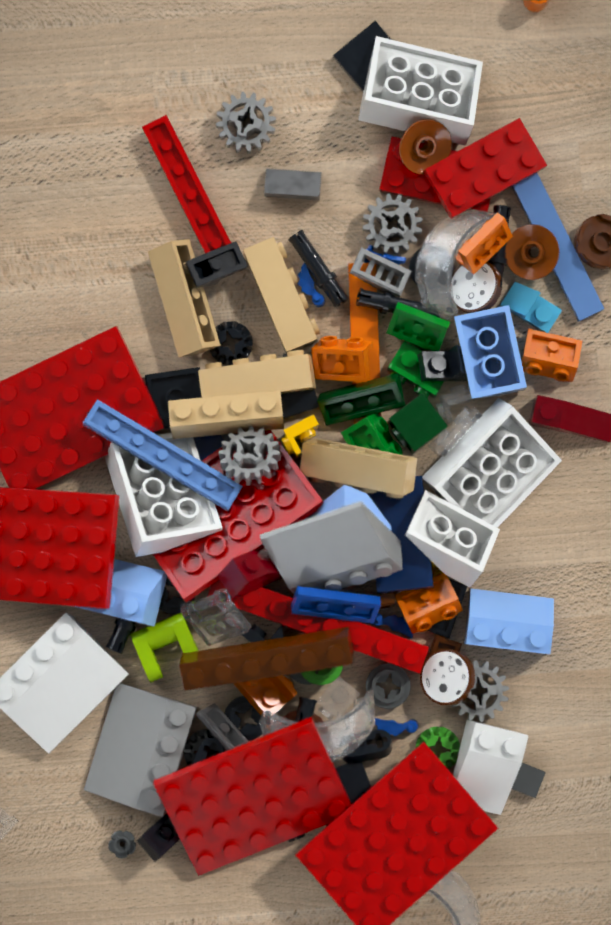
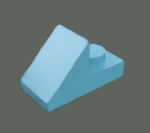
(530, 307)

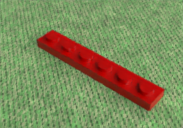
(186, 184)

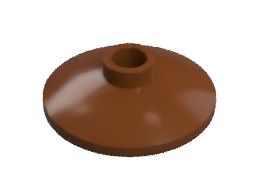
(436, 145)
(519, 252)

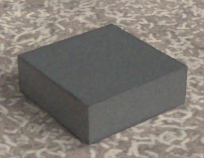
(528, 780)

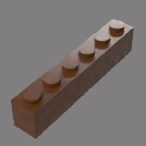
(266, 658)

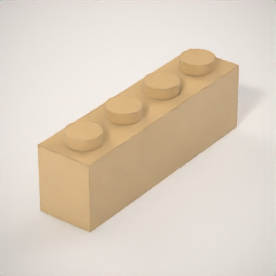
(280, 295)
(183, 302)
(268, 374)
(225, 414)
(358, 467)

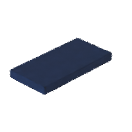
(415, 564)

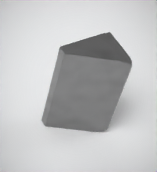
(292, 184)
(221, 727)

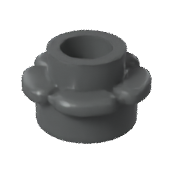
(114, 845)

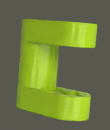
(164, 633)

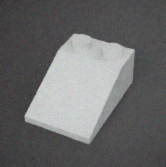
(452, 538)
(489, 763)

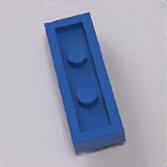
(335, 604)

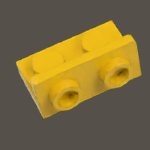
(302, 430)

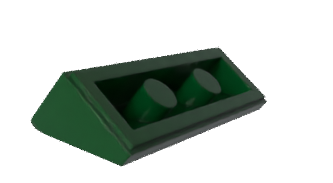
(361, 399)

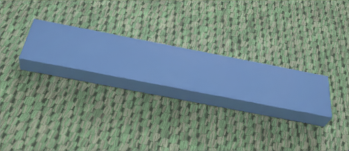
(569, 268)
(162, 455)

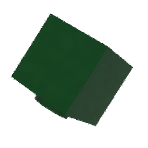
(416, 424)

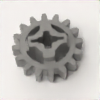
(256, 126)
(382, 216)
(249, 455)
(491, 689)

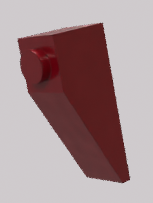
(570, 418)
(249, 573)

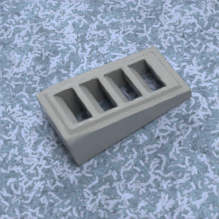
(393, 268)

